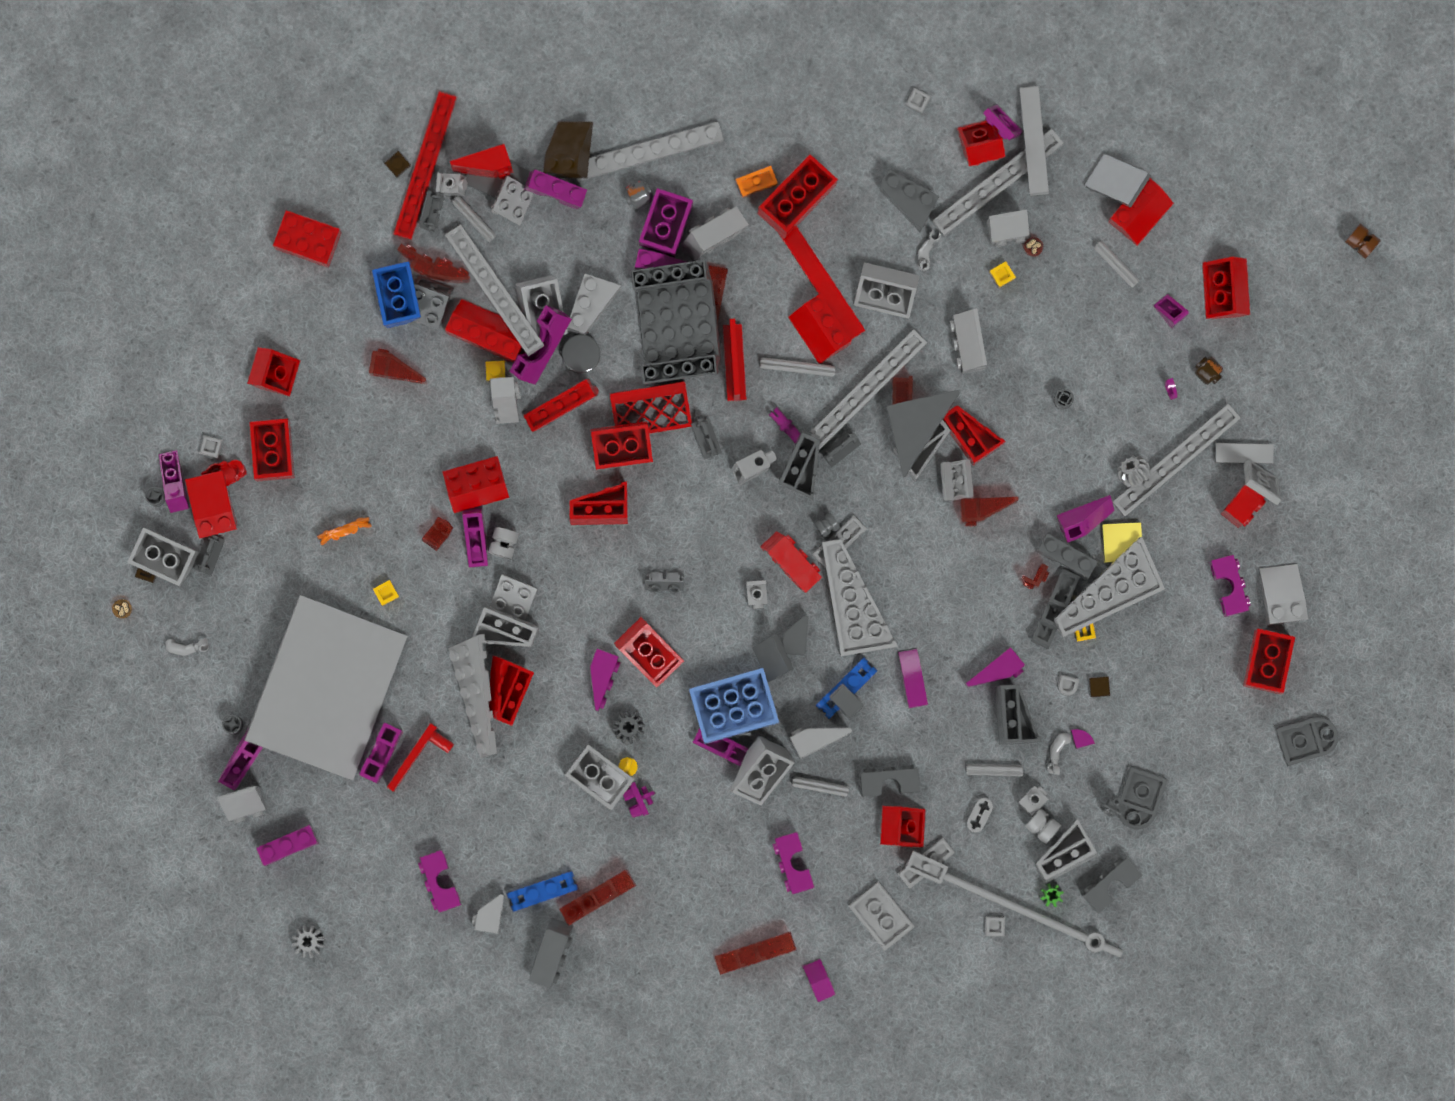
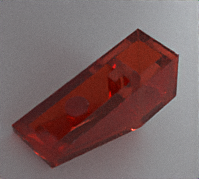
(388, 366)
(979, 509)

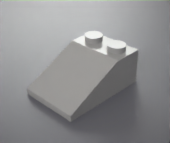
(535, 295)
(1283, 595)
(811, 740)
(762, 770)
(599, 777)
(243, 804)

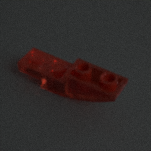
(439, 270)
(597, 897)

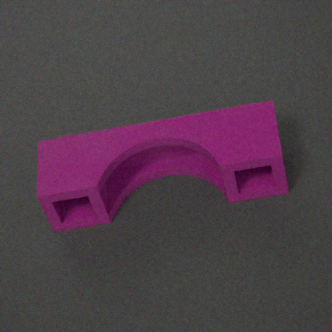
(552, 326)

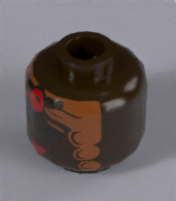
(1208, 370)

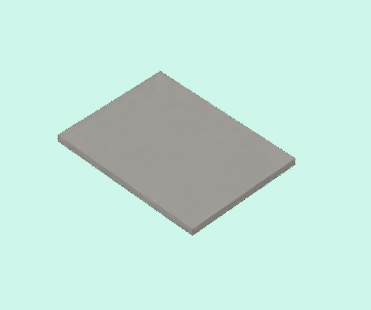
(325, 687)

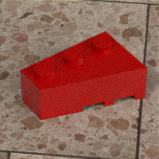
(971, 436)
(602, 507)
(792, 561)
(507, 689)

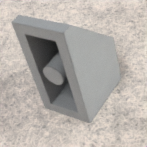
(489, 916)

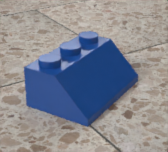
(396, 294)

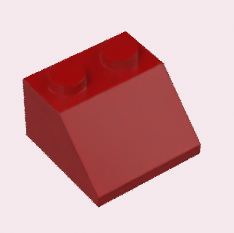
(981, 143)
(273, 371)
(902, 826)

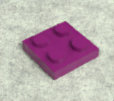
(1007, 127)

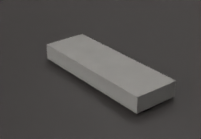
(1241, 452)
(847, 533)
(938, 852)

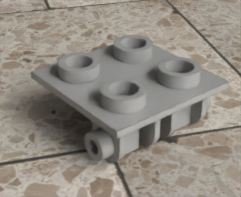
(512, 201)
(513, 597)

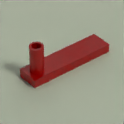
(561, 405)
(429, 735)

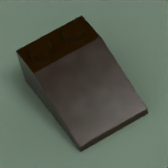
(569, 150)

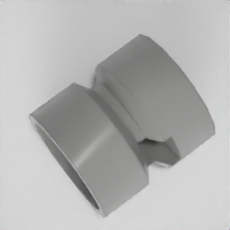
(503, 536)
(1043, 826)

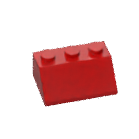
(1144, 213)
(1226, 288)
(820, 329)

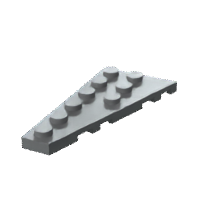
(1119, 586)
(855, 612)
(475, 690)

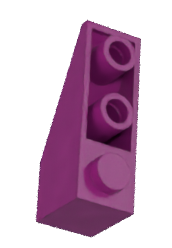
(173, 482)
(1083, 519)
(601, 673)

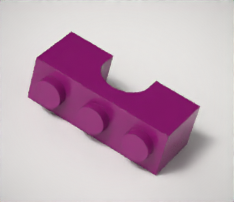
(563, 191)
(1227, 569)
(381, 753)
(287, 845)
(432, 866)
(796, 880)

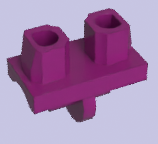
(640, 808)

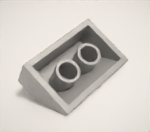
(886, 290)
(968, 341)
(163, 556)

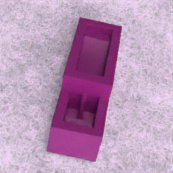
(912, 679)
(724, 748)

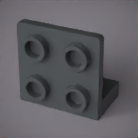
(432, 301)

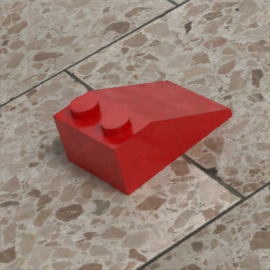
(487, 163)
(211, 504)
(648, 652)

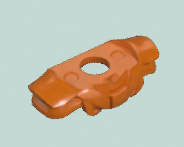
(344, 530)

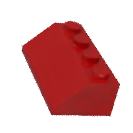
(483, 330)

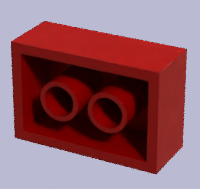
(307, 239)
(621, 445)
(272, 450)
(475, 484)
(1269, 661)

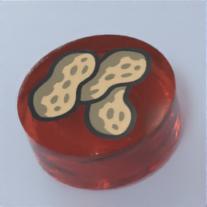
(1033, 247)

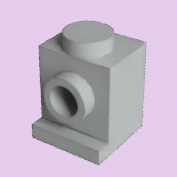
(451, 184)
(760, 586)

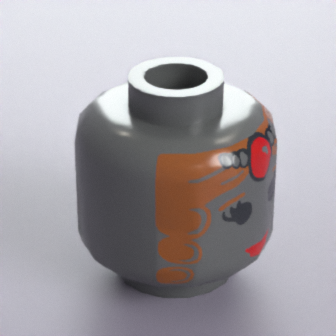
(638, 194)

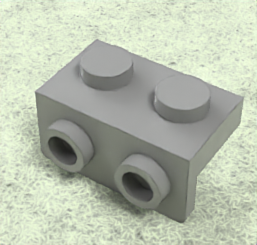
(957, 480)

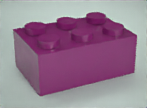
(665, 222)

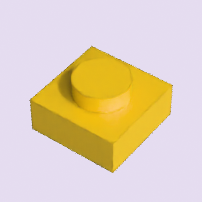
(1002, 274)
(495, 369)
(386, 593)

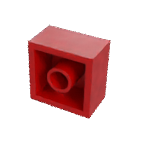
(1242, 506)

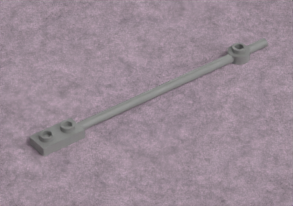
(937, 872)

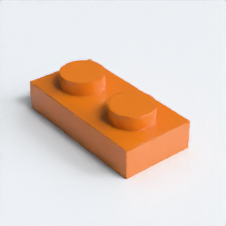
(756, 181)

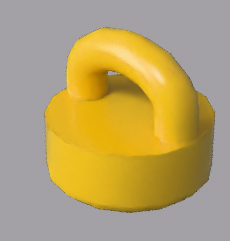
(628, 765)

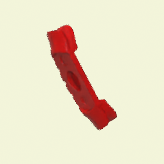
(232, 470)

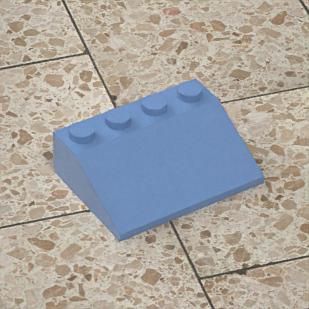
(733, 705)

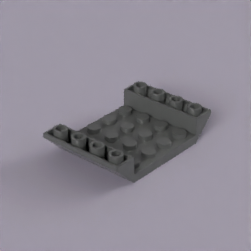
(677, 321)

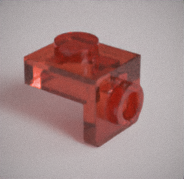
(438, 533)
(1041, 575)

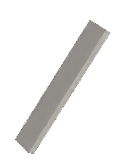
(1034, 141)

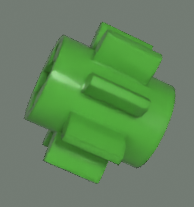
(1046, 897)

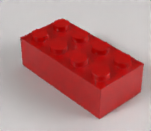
(797, 196)

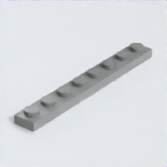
(653, 150)
(991, 187)
(494, 290)
(869, 387)
(1177, 459)

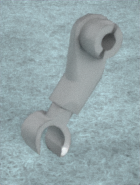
(923, 252)
(184, 650)
(1055, 749)

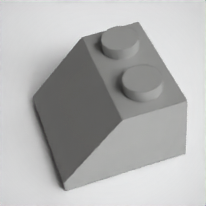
(1008, 227)

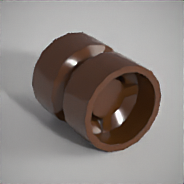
(1363, 241)

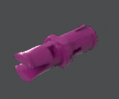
(785, 424)

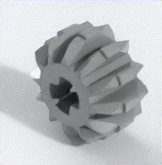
(1133, 471)
(315, 941)

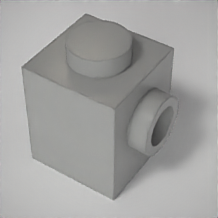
(1033, 800)

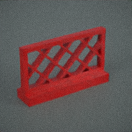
(734, 361)
(648, 393)

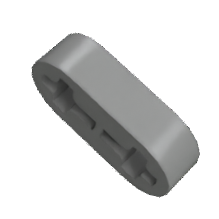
(975, 812)

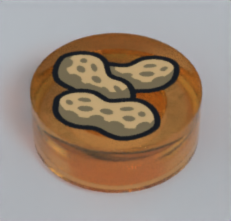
(122, 609)

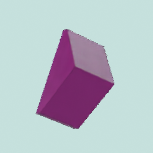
(1171, 310)
(819, 980)

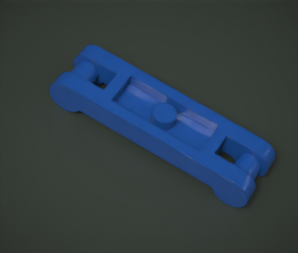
(852, 681)
(542, 891)

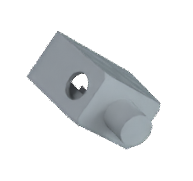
(746, 469)

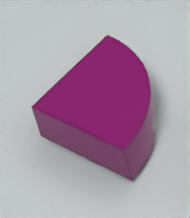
(1171, 388)
(1081, 738)

